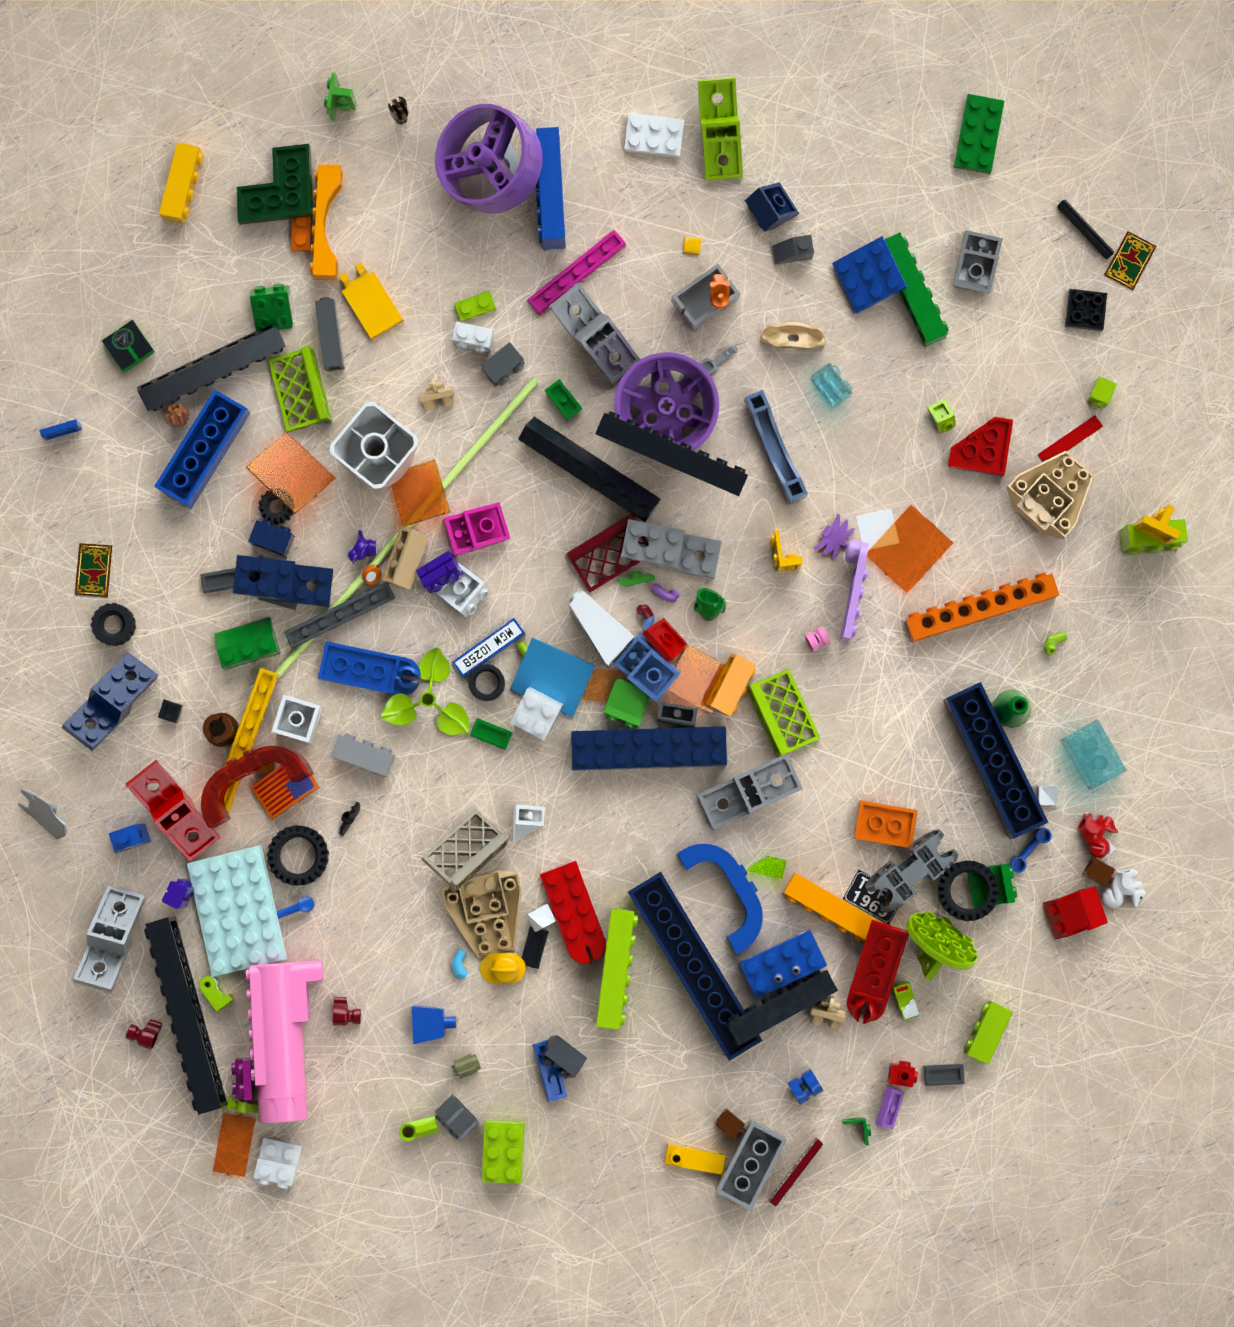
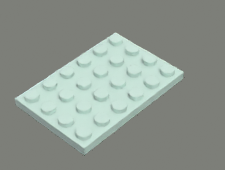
(236, 910)

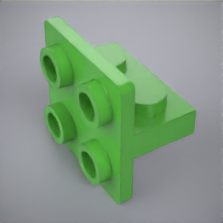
(338, 97)

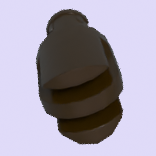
(399, 110)

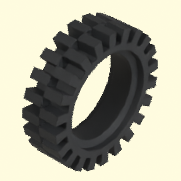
(279, 841)
(945, 893)

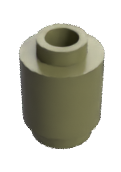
(465, 1066)

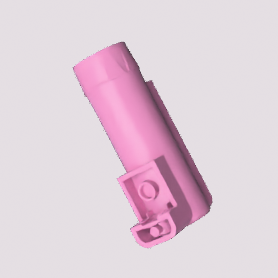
(277, 1016)

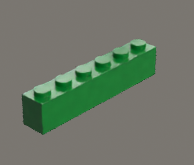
(917, 297)

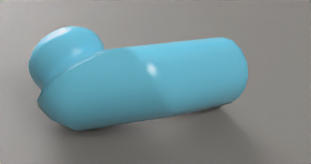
(457, 965)

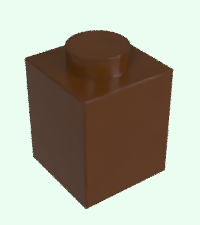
(1099, 872)
(730, 1124)

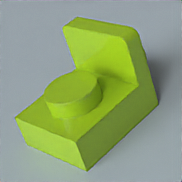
(942, 416)

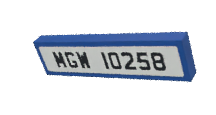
(488, 647)

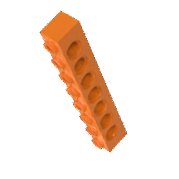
(1045, 582)

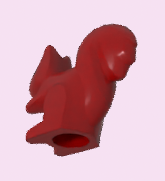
(1093, 832)

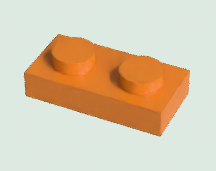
(301, 234)

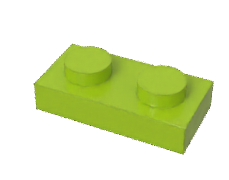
(475, 306)

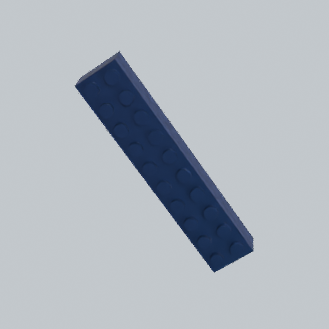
(690, 960)

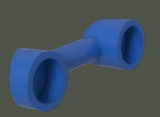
(1041, 835)
(305, 904)

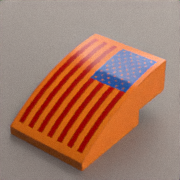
(280, 794)

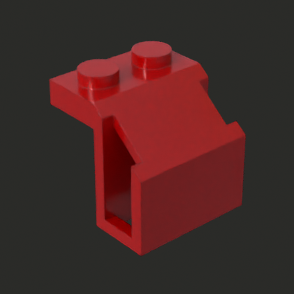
(1075, 912)

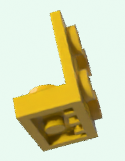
(790, 562)

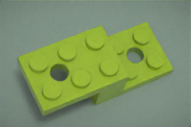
(720, 128)

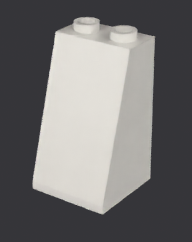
(602, 630)

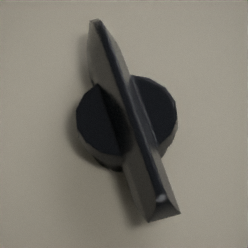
(348, 818)

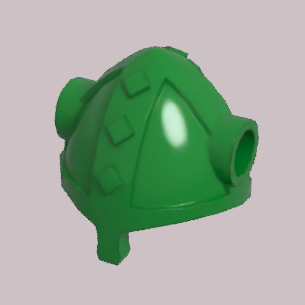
(709, 604)

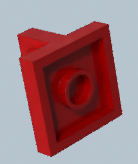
(665, 640)

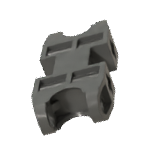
(922, 862)

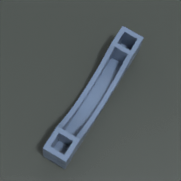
(774, 447)

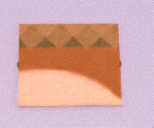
(290, 472)
(909, 548)

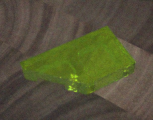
(769, 866)

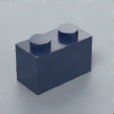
(271, 538)

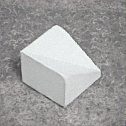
(1047, 795)
(541, 918)

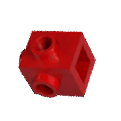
(902, 1074)

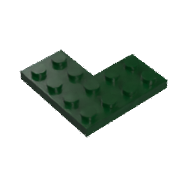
(288, 194)

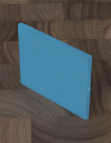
(553, 674)

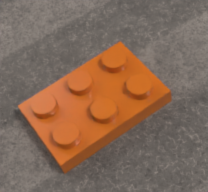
(885, 824)

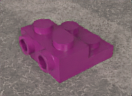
(243, 1085)

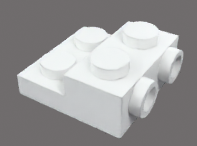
(465, 592)
(278, 1162)

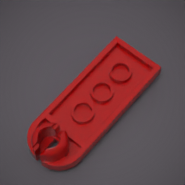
(574, 912)
(876, 970)

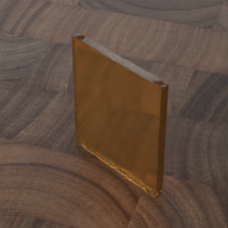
(420, 494)
(697, 677)

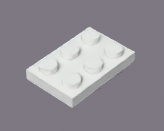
(654, 135)

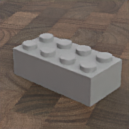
(750, 1164)

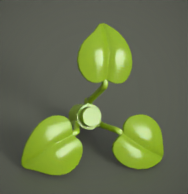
(401, 711)

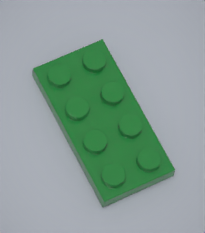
(979, 134)

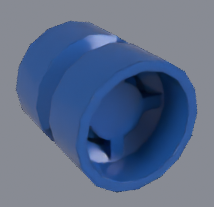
(810, 1081)

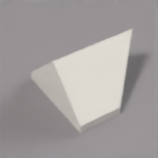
(526, 820)

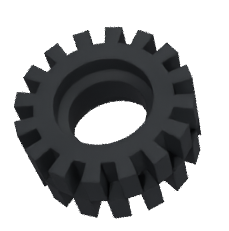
(268, 515)

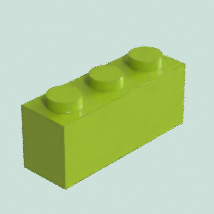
(988, 1032)

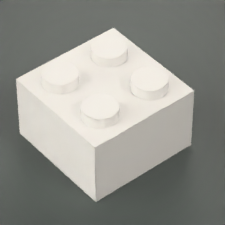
(536, 713)
(297, 719)

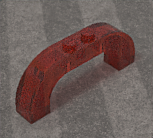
(214, 792)

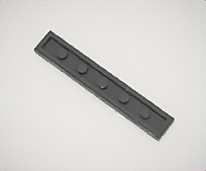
(339, 615)

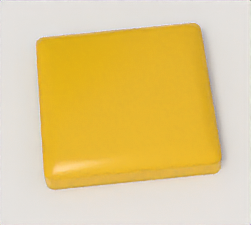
(692, 245)

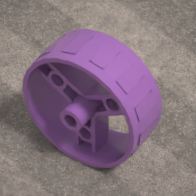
(489, 157)

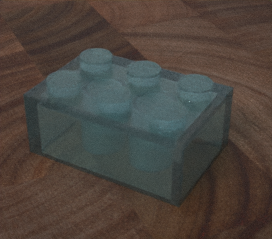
(1093, 754)

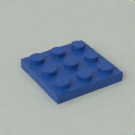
(869, 275)

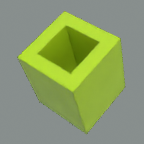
(1101, 392)

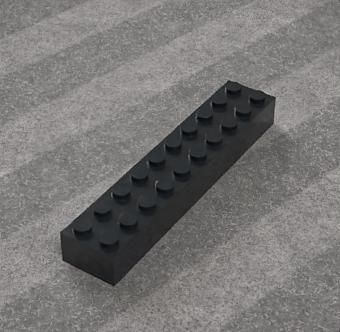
(186, 1015)

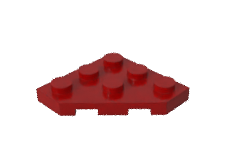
(984, 448)

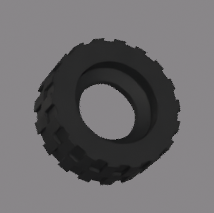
(102, 614)

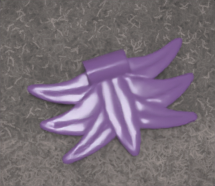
(834, 537)

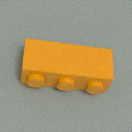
(731, 685)

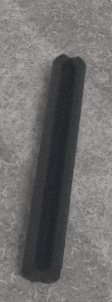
(1090, 234)

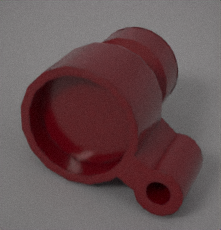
(343, 1015)
(145, 1037)

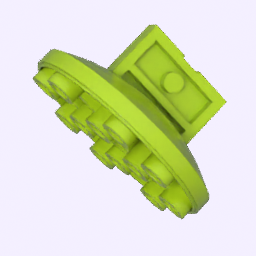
(940, 944)

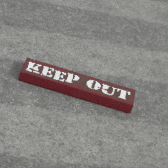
(795, 1172)

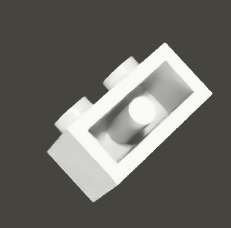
(473, 337)

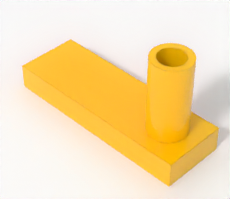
(695, 1159)

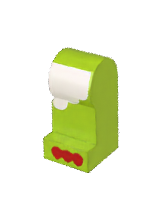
(214, 994)
(905, 1001)

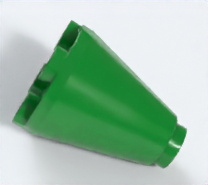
(1005, 708)

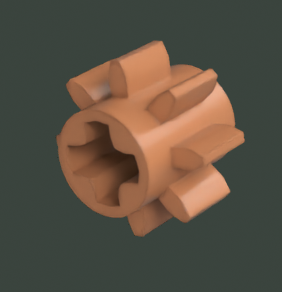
(177, 415)

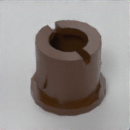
(230, 731)

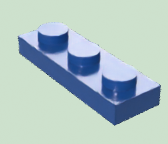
(551, 1080)

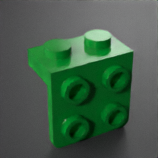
(271, 306)
(1003, 874)

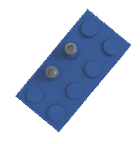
(783, 963)

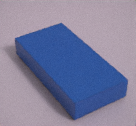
(60, 429)

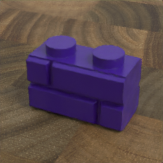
(439, 572)
(178, 894)

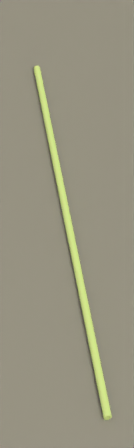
(448, 479)

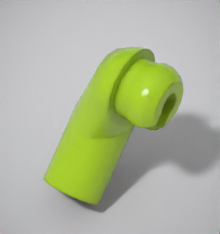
(1052, 641)

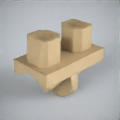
(445, 394)
(828, 1010)

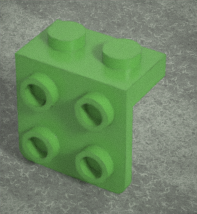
(626, 704)

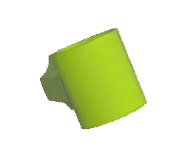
(421, 1128)

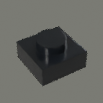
(170, 711)

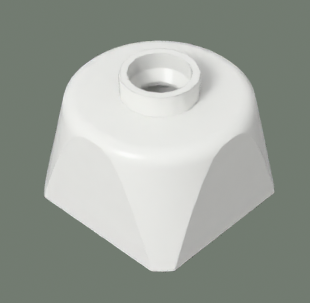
(368, 429)

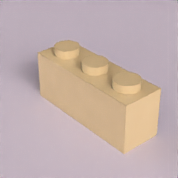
(405, 558)

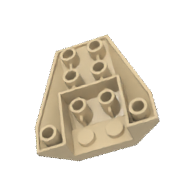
(1051, 494)
(487, 911)

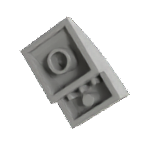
(977, 261)

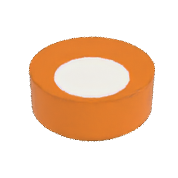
(371, 574)

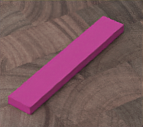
(577, 272)

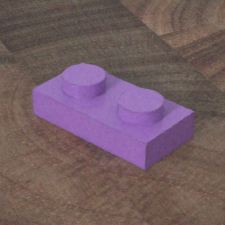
(889, 1108)

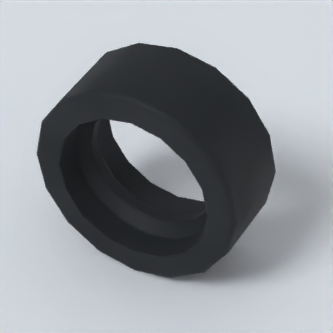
(484, 668)

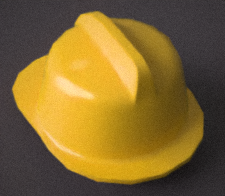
(502, 968)

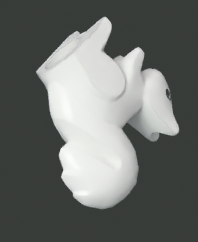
(1123, 885)

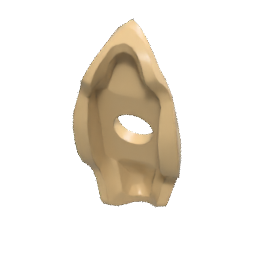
(778, 336)

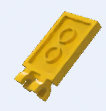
(370, 302)

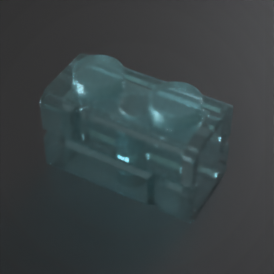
(832, 385)

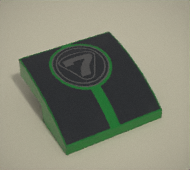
(128, 346)

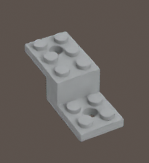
(594, 333)
(671, 549)
(750, 791)
(109, 939)

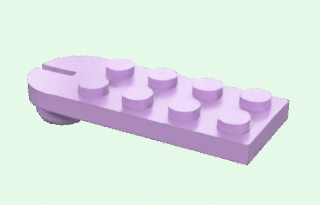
(855, 554)

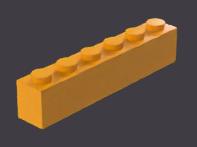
(828, 906)

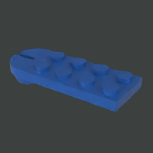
(368, 669)

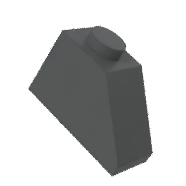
(793, 250)

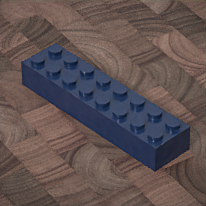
(649, 748)
(995, 761)

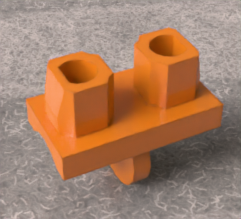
(719, 291)

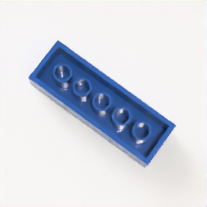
(550, 191)
(202, 449)

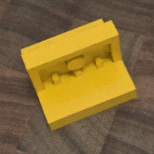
(1157, 525)

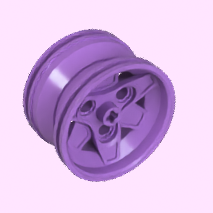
(679, 395)

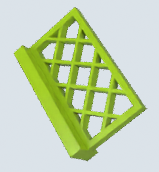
(315, 384)
(767, 717)

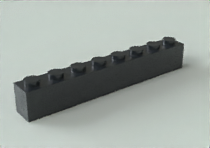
(210, 367)
(671, 454)
(589, 469)

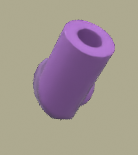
(663, 594)

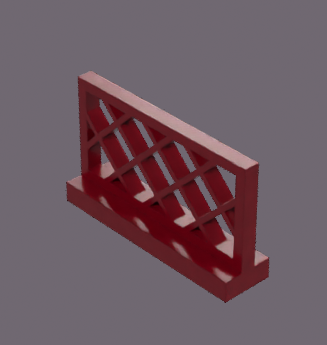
(595, 542)

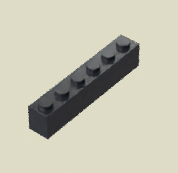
(781, 1007)

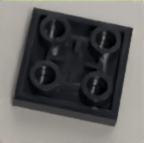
(1086, 309)

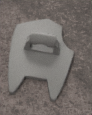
(44, 814)

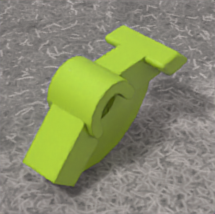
(241, 1106)

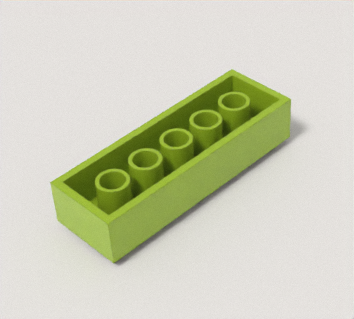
(615, 969)

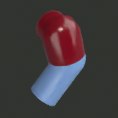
(647, 614)

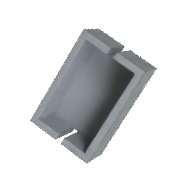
(695, 299)

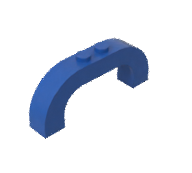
(745, 890)

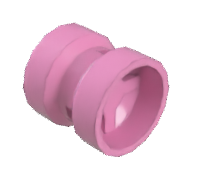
(820, 636)

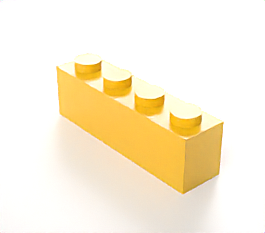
(181, 183)

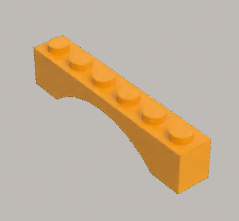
(329, 184)

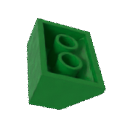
(246, 643)

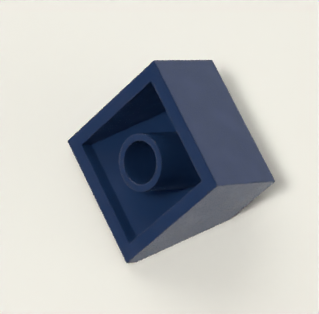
(771, 206)

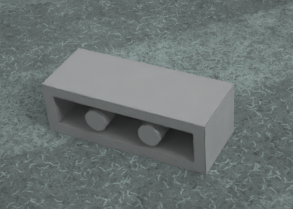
(363, 754)

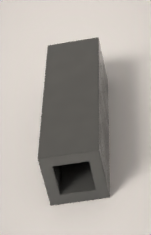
(329, 334)

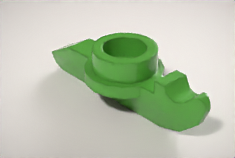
(636, 578)

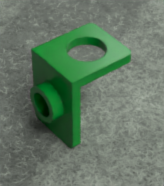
(865, 1127)

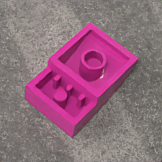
(476, 529)

